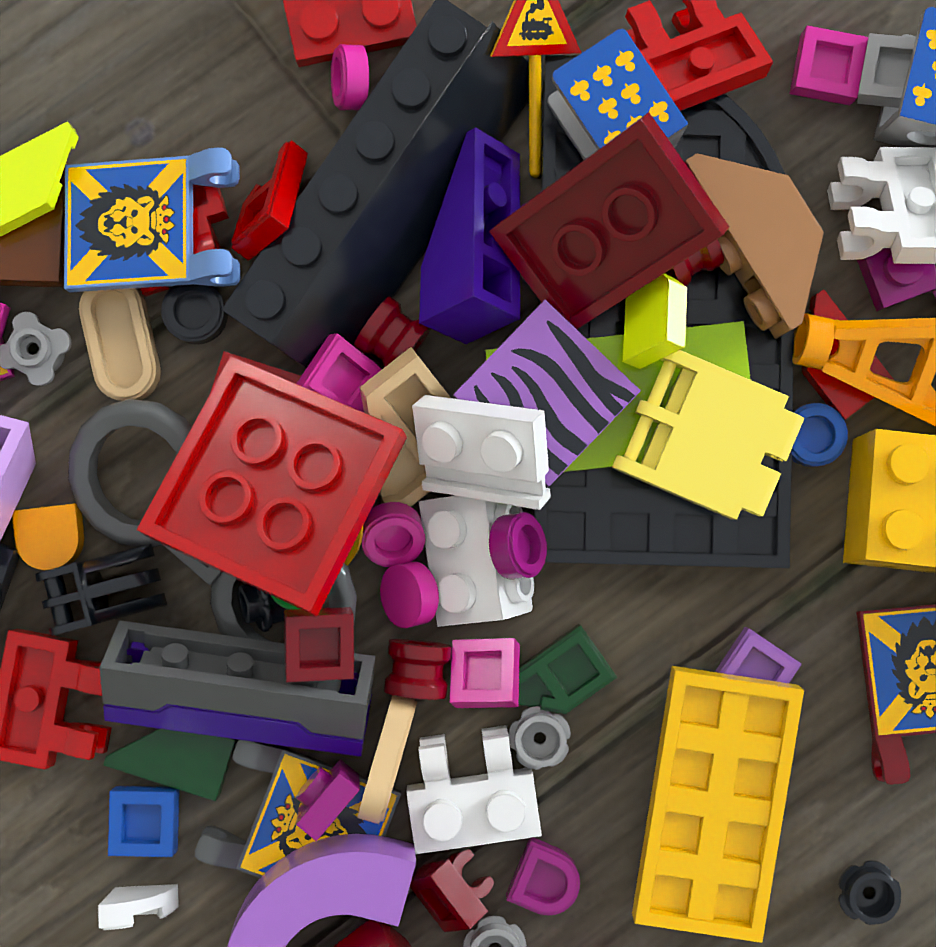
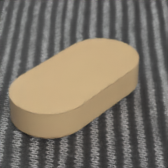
(120, 343)
(387, 759)

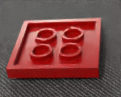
(273, 484)

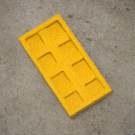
(717, 804)

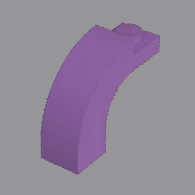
(324, 879)

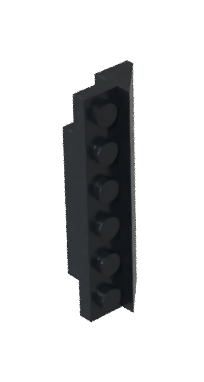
(381, 186)

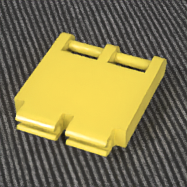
(711, 437)

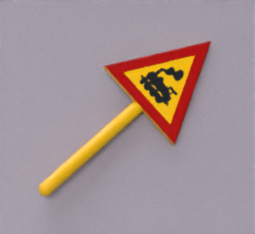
(535, 30)

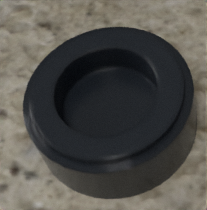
(194, 313)

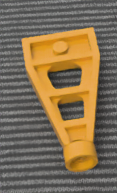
(856, 352)

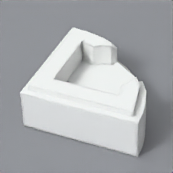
(122, 903)

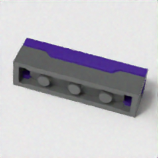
(230, 690)

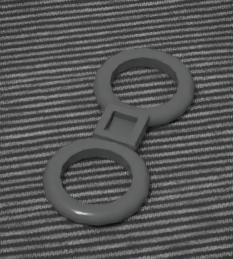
(122, 529)

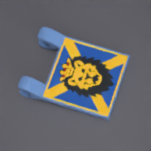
(135, 223)

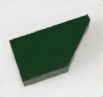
(564, 673)
(178, 760)

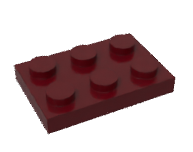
(610, 224)

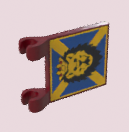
(899, 682)

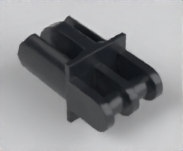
(94, 591)

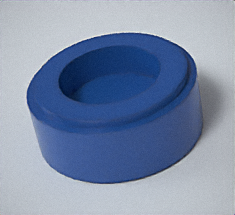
(820, 436)

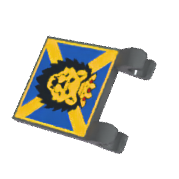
(275, 825)

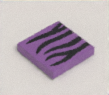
(556, 371)

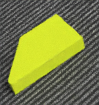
(32, 176)
(654, 321)

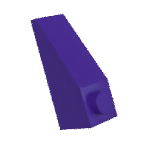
(465, 274)

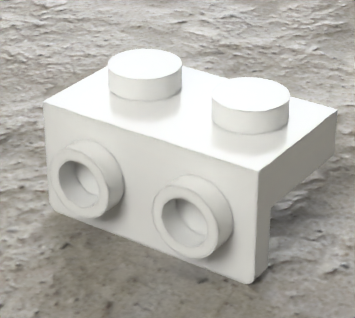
(462, 565)

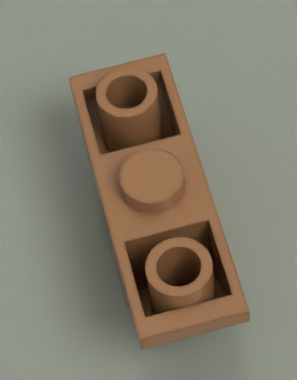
(769, 239)

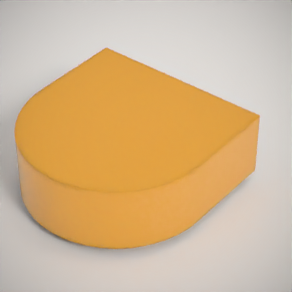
(49, 535)

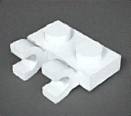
(907, 192)
(475, 807)

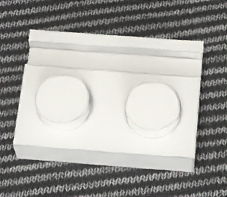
(482, 450)

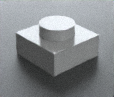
(885, 70)

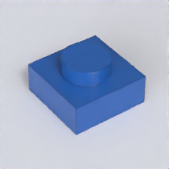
(143, 821)

